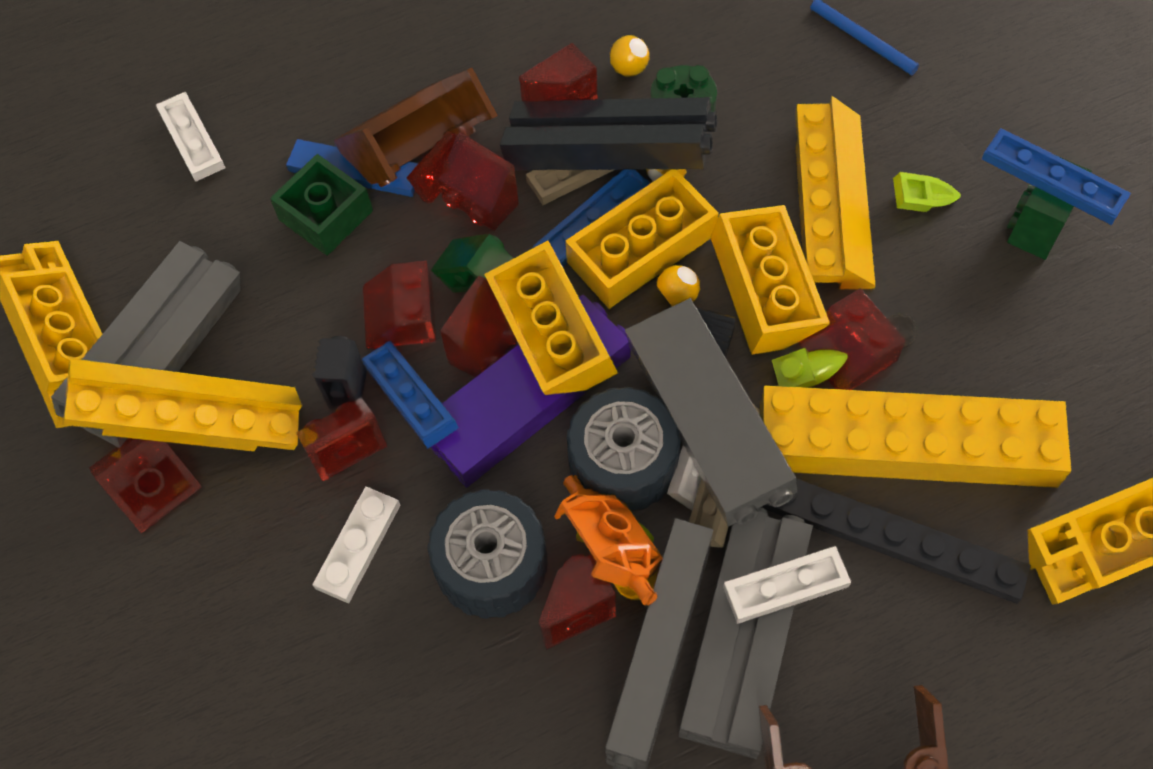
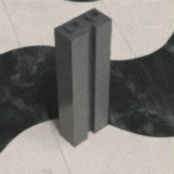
(164, 318)
(712, 413)
(659, 647)
(742, 660)

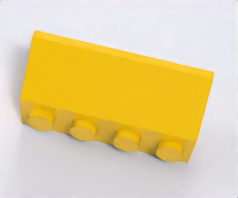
(768, 278)
(550, 322)

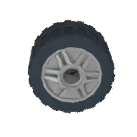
(624, 446)
(488, 553)

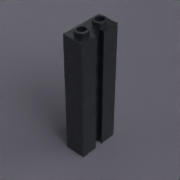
(610, 134)

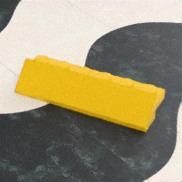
(833, 195)
(47, 314)
(180, 407)
(1094, 543)

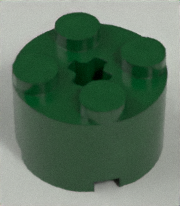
(684, 82)

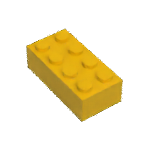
(641, 237)

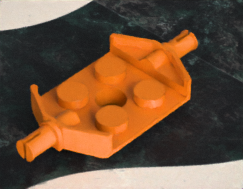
(613, 538)

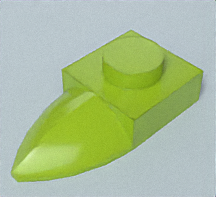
(922, 192)
(807, 368)

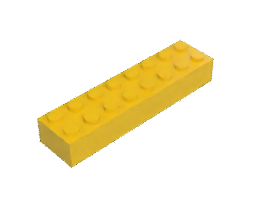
(919, 435)

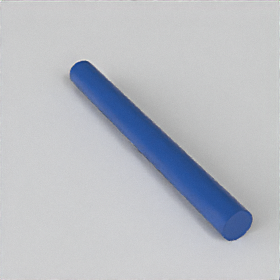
(864, 37)

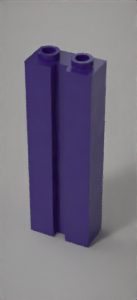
(509, 407)

